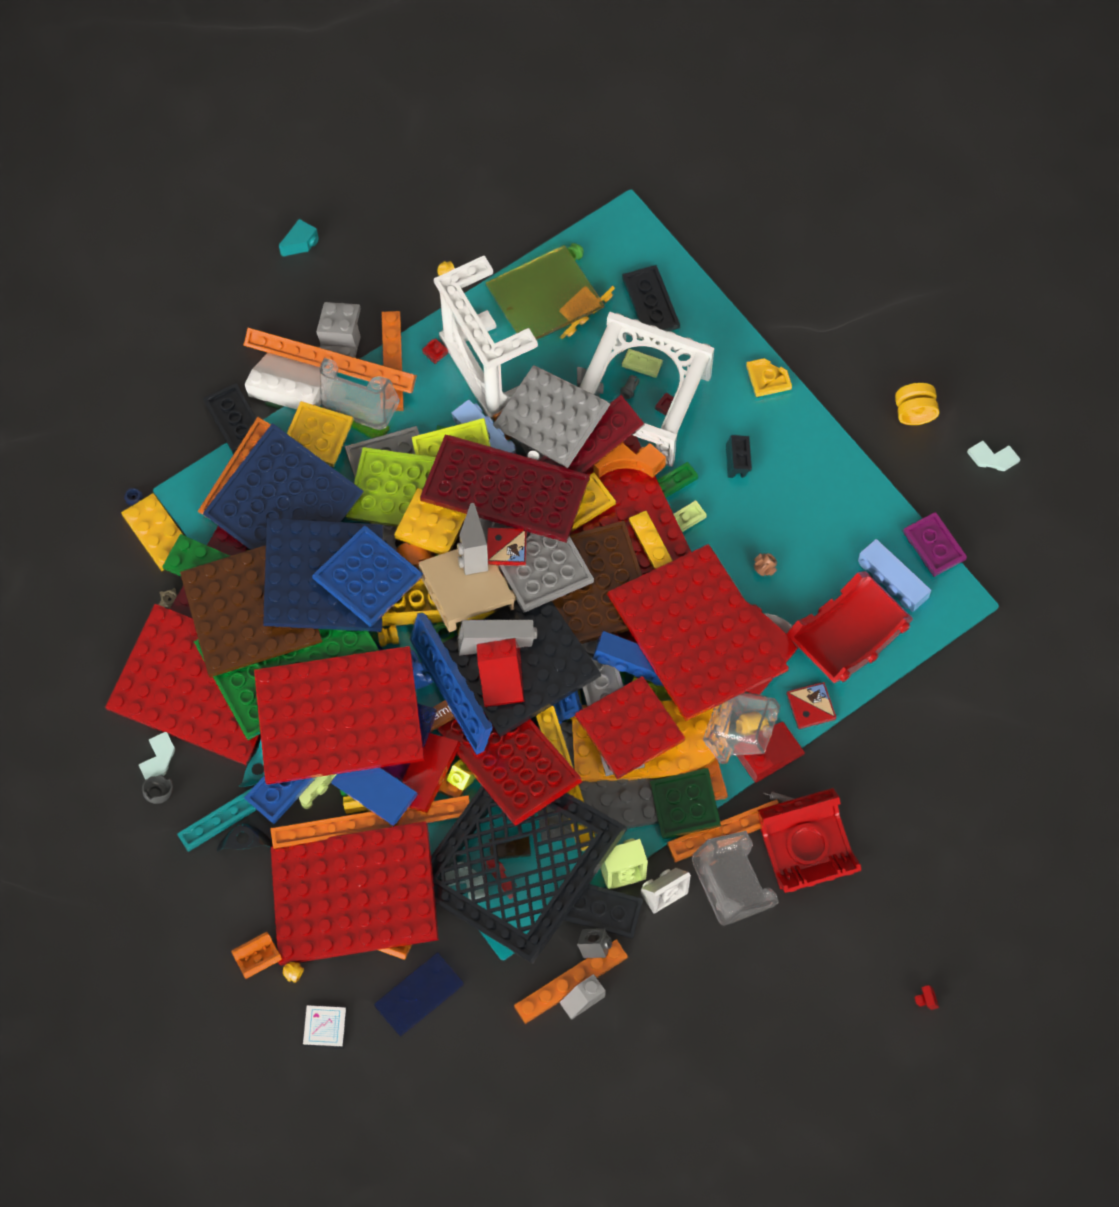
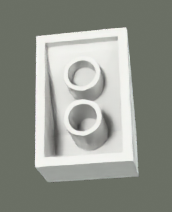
(666, 889)

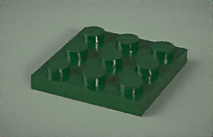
(685, 803)

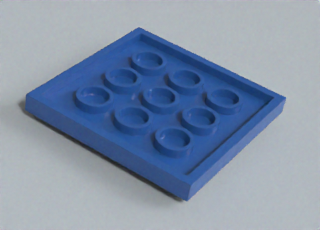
(367, 576)

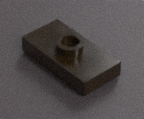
(513, 849)

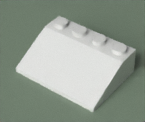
(284, 382)

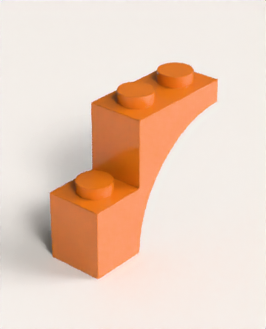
(646, 460)

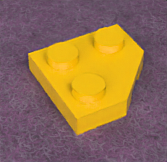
(767, 378)

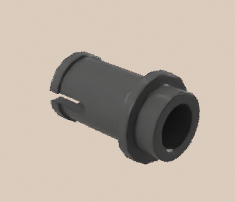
(628, 390)

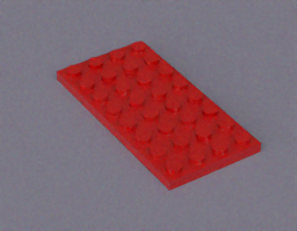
(518, 769)

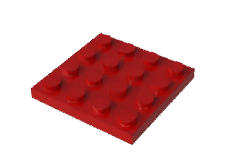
(630, 727)

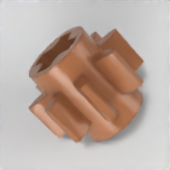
(765, 564)

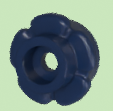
(131, 493)

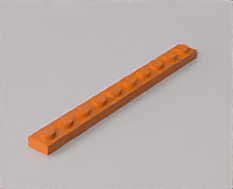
(315, 355)
(323, 829)

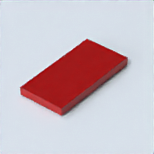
(427, 775)

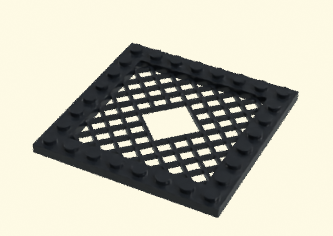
(552, 915)

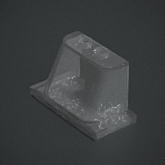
(741, 726)

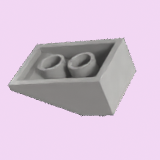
(472, 544)

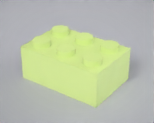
(625, 865)

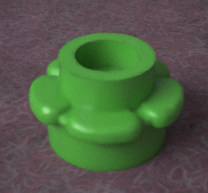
(576, 251)

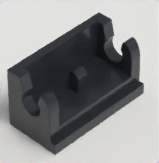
(738, 456)

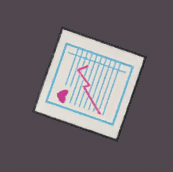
(324, 1026)

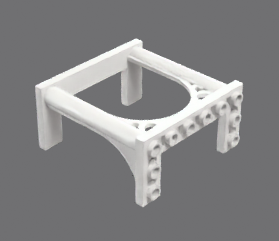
(464, 325)
(700, 368)

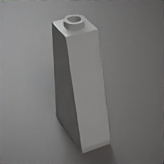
(483, 631)

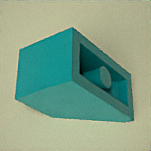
(299, 239)

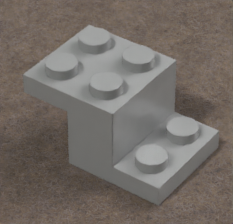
(339, 328)

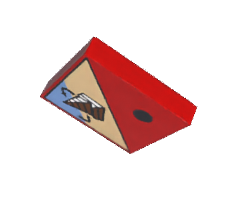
(506, 546)
(811, 705)

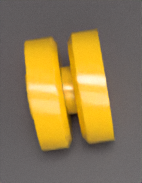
(917, 404)

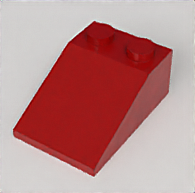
(500, 672)
(779, 752)

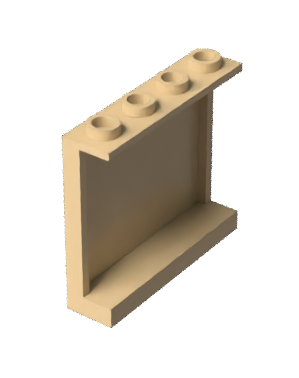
(463, 595)

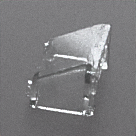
(367, 405)
(731, 879)

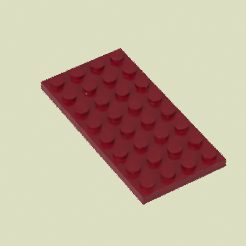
(505, 488)

